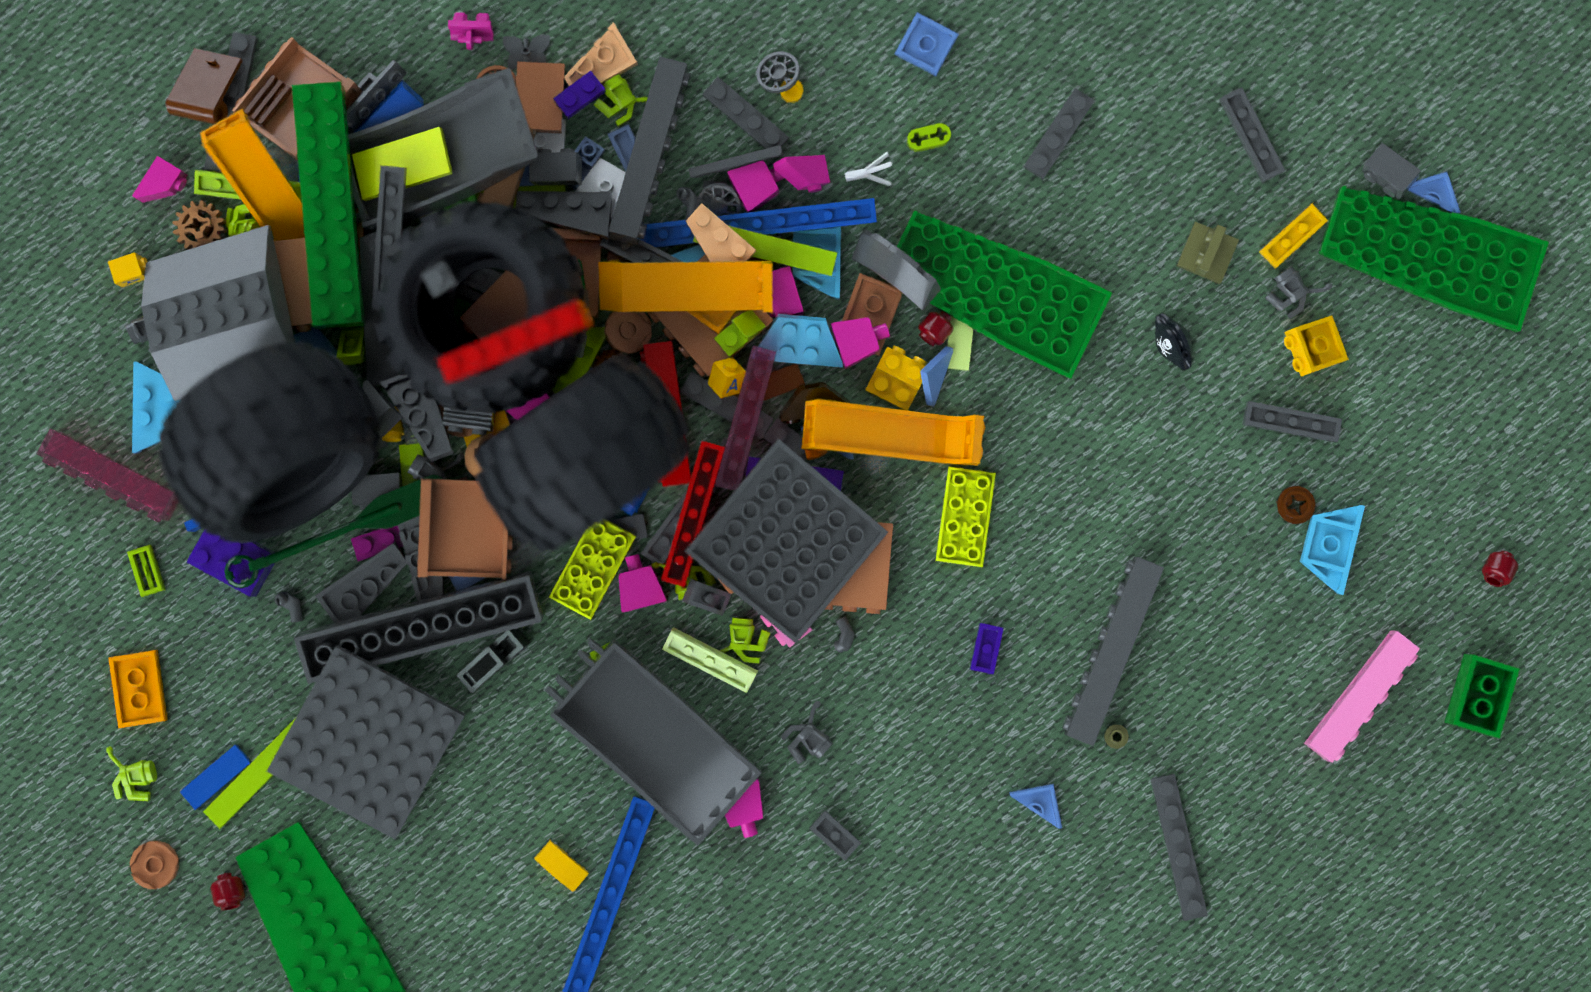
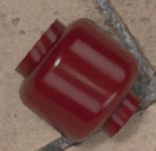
(936, 328)
(1500, 568)
(227, 891)

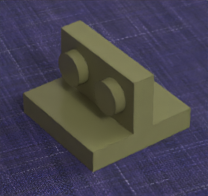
(1207, 252)

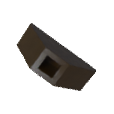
(795, 406)

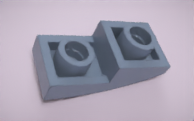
(590, 154)

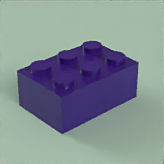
(213, 554)

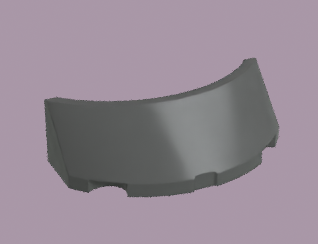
(896, 268)

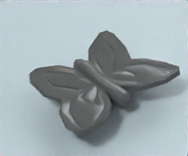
(528, 52)

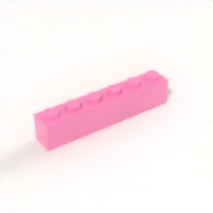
(1362, 696)

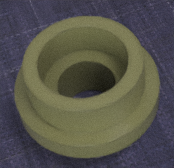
(1108, 736)

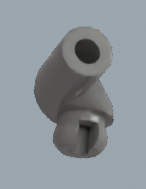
(689, 198)
(292, 604)
(847, 635)

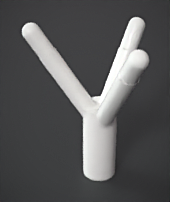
(866, 172)

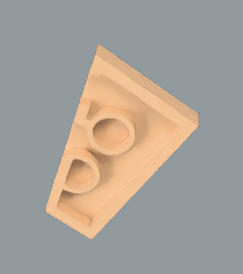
(605, 59)
(717, 238)

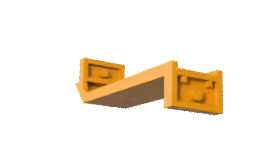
(255, 176)
(685, 286)
(893, 433)

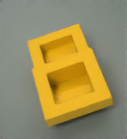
(561, 866)

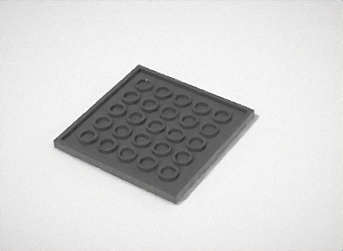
(786, 541)
(365, 742)

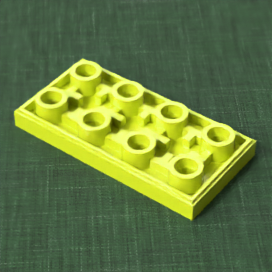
(422, 154)
(965, 516)
(592, 568)

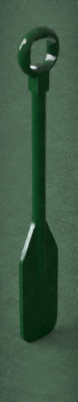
(382, 513)

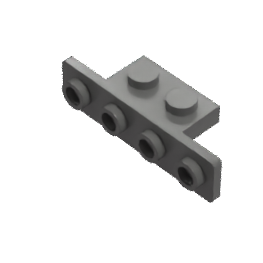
(373, 92)

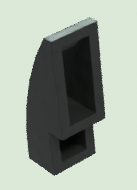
(493, 659)

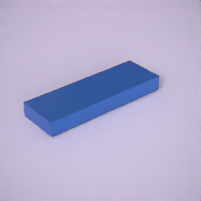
(215, 777)

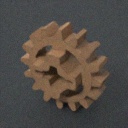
(195, 216)

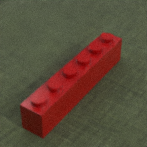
(515, 342)
(662, 362)
(693, 512)

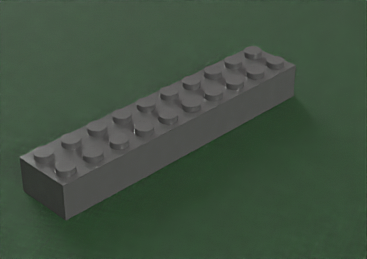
(425, 624)

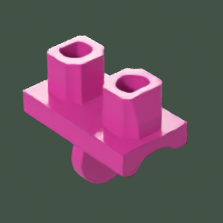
(470, 31)

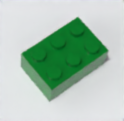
(1481, 695)

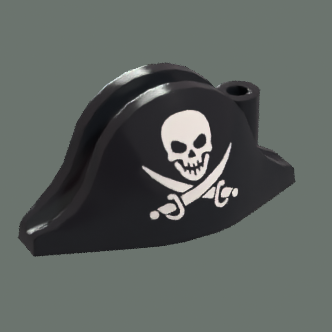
(1173, 341)

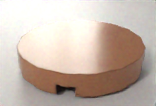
(628, 331)
(161, 865)

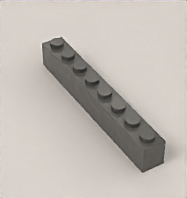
(648, 151)
(1113, 651)

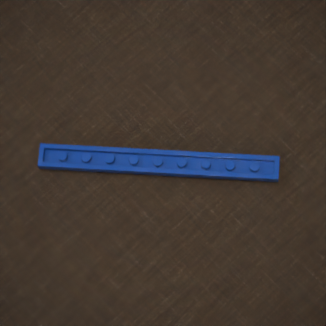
(772, 221)
(609, 896)

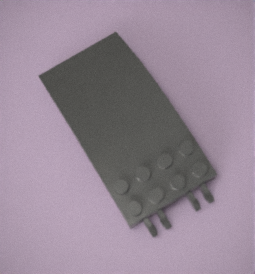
(483, 138)
(653, 739)

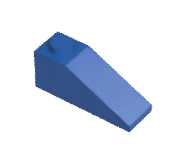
(397, 103)

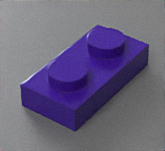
(579, 94)
(986, 648)

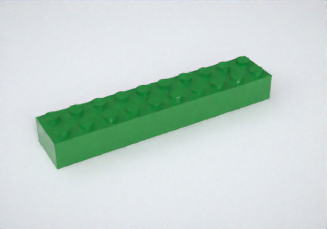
(328, 205)

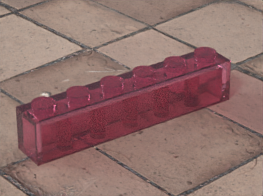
(746, 418)
(109, 475)

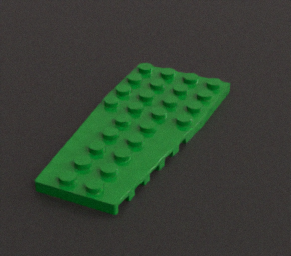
(1437, 255)
(1007, 293)
(312, 919)

